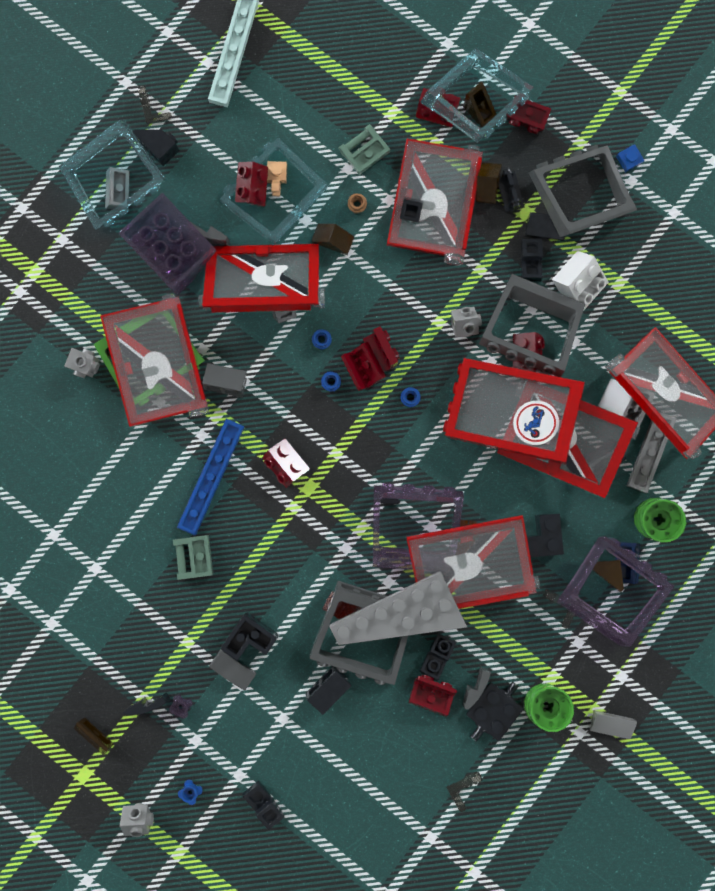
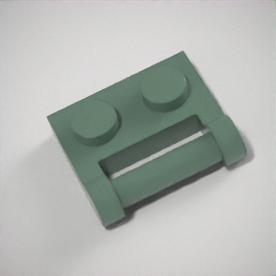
(368, 153)
(199, 557)

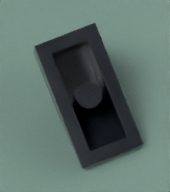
(158, 144)

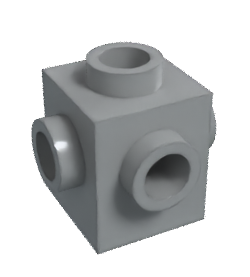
(465, 322)
(82, 363)
(136, 820)

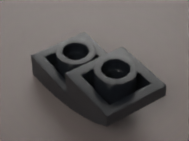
(437, 656)

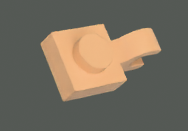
(276, 175)

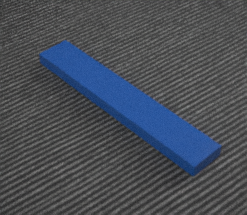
(210, 477)

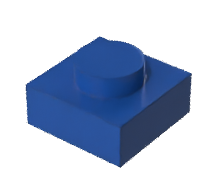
(630, 158)

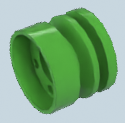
(671, 521)
(560, 707)

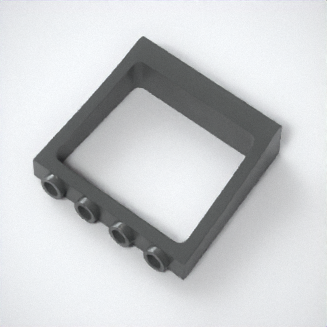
(563, 226)
(546, 301)
(362, 598)

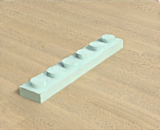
(232, 52)

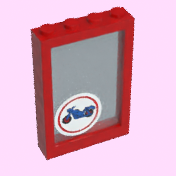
(514, 410)

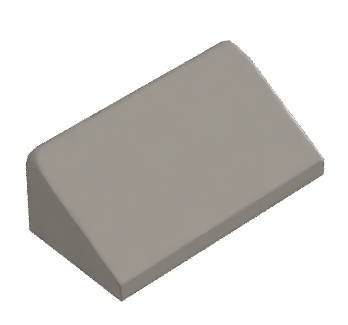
(116, 187)
(612, 724)

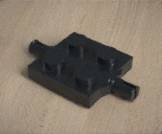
(494, 711)

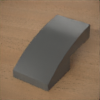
(214, 236)
(232, 670)
(474, 692)

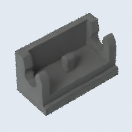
(224, 380)

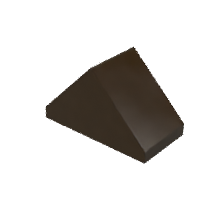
(479, 105)
(488, 182)
(333, 238)
(611, 573)

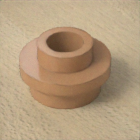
(354, 198)

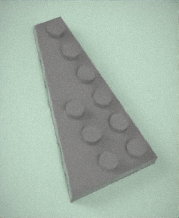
(411, 611)

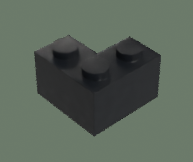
(548, 537)
(252, 632)

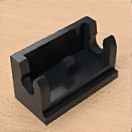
(327, 690)

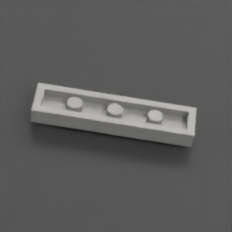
(647, 459)

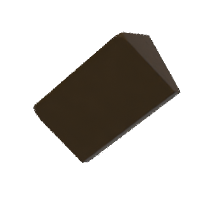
(93, 736)

